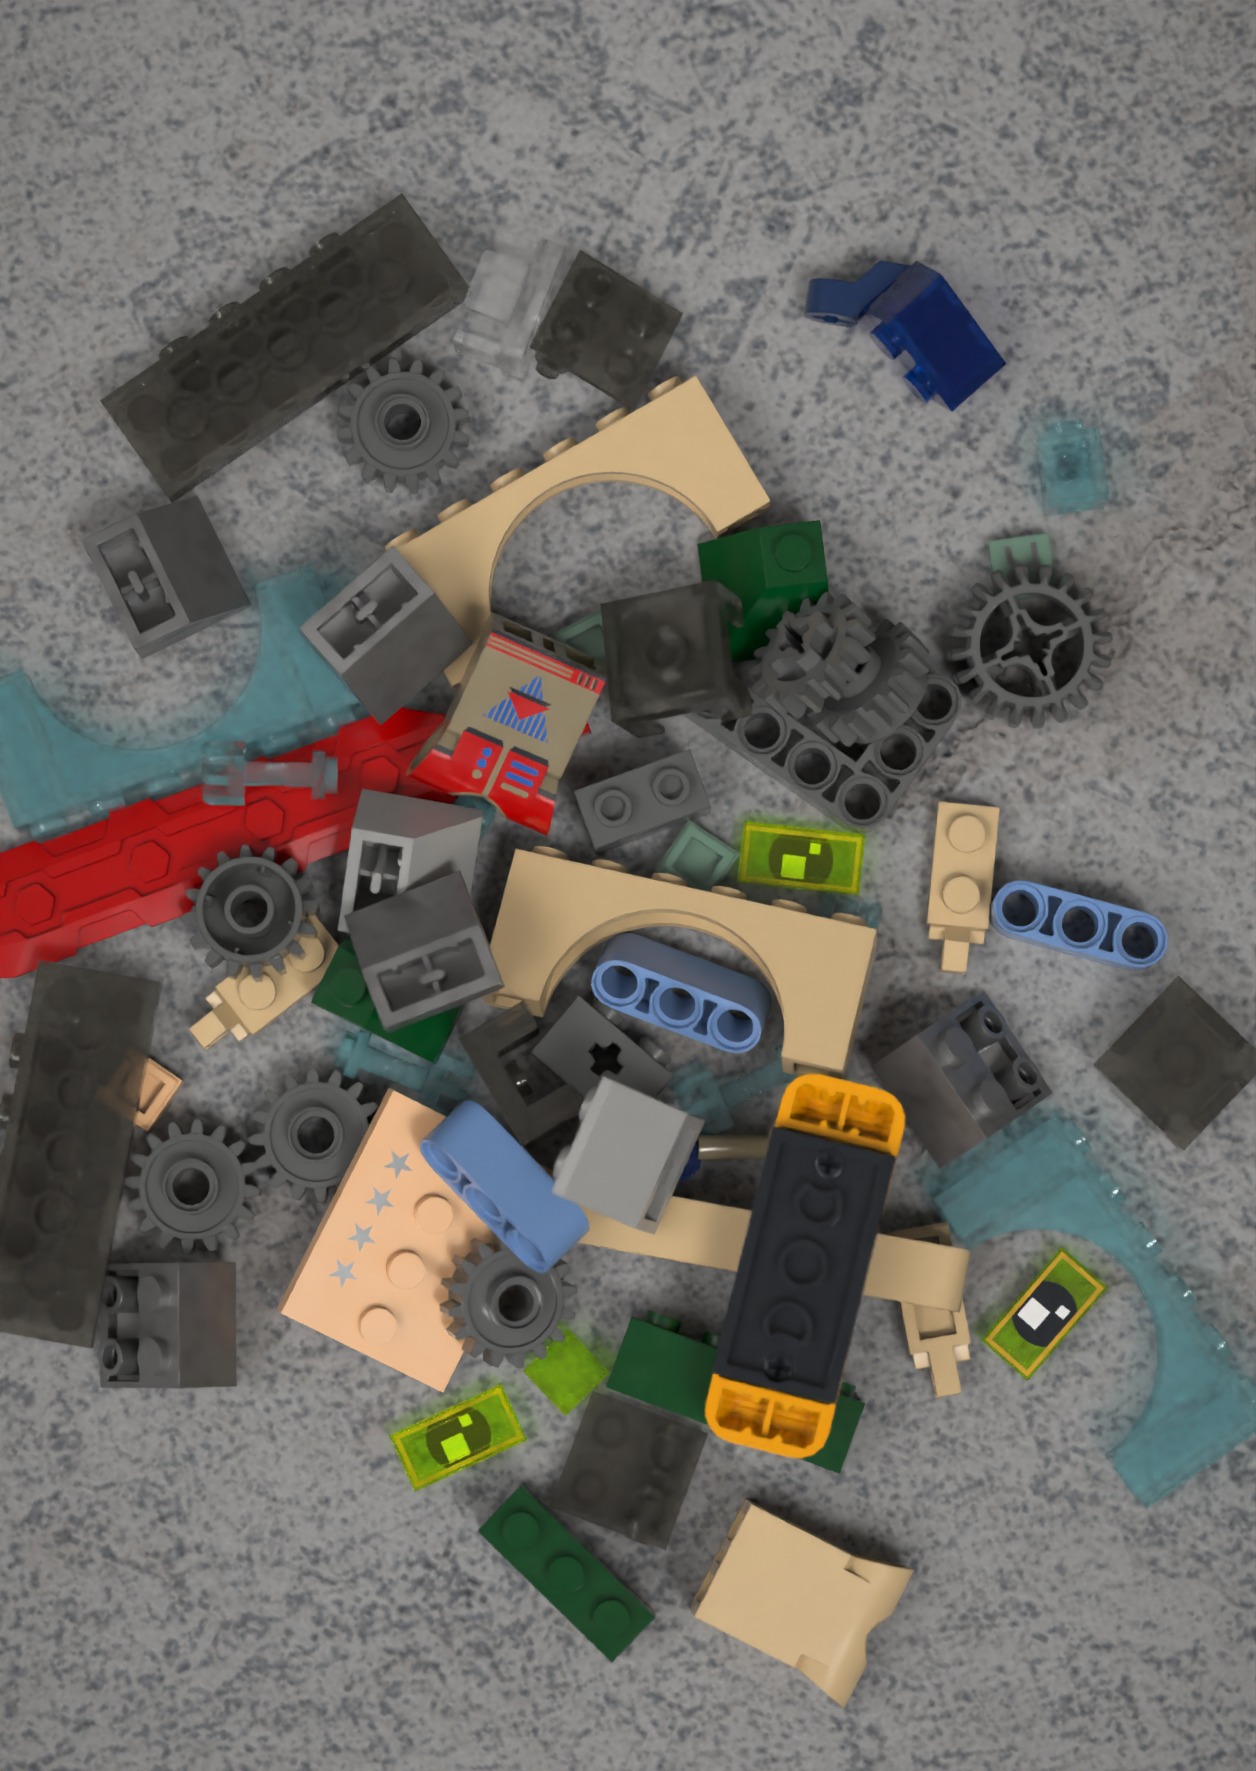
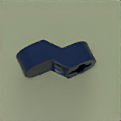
(842, 301)

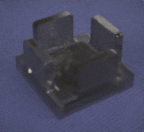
(1177, 1064)

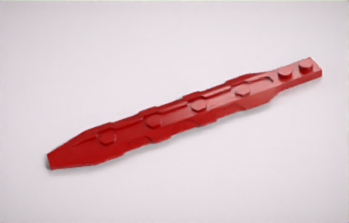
(149, 852)

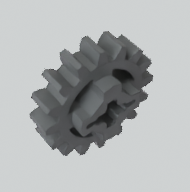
(812, 655)

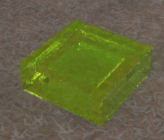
(566, 1372)

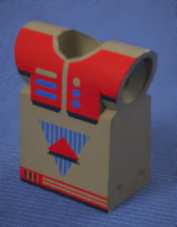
(513, 722)

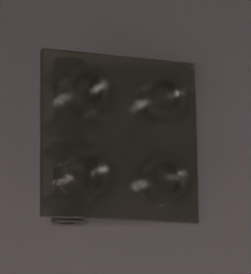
(604, 331)
(628, 1470)

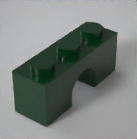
(567, 1572)

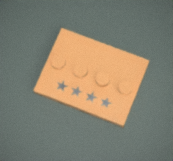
(384, 1251)

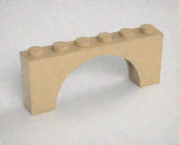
(665, 445)
(565, 908)

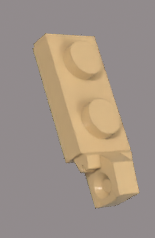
(961, 880)
(251, 1006)
(935, 1335)

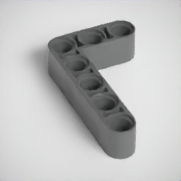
(844, 773)

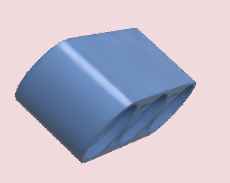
(1108, 922)
(652, 1000)
(504, 1186)

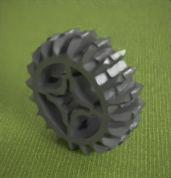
(1042, 671)

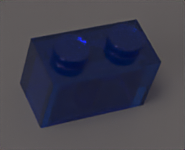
(932, 337)

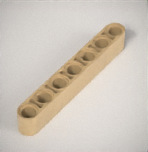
(716, 1234)

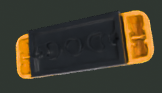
(804, 1265)

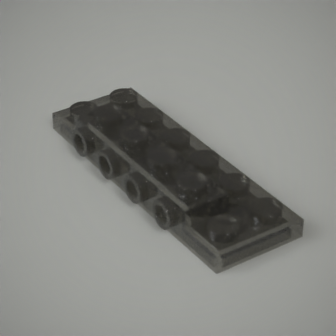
(286, 346)
(69, 1146)

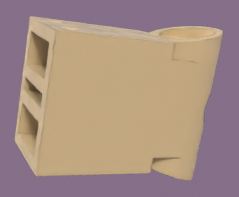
(799, 1597)

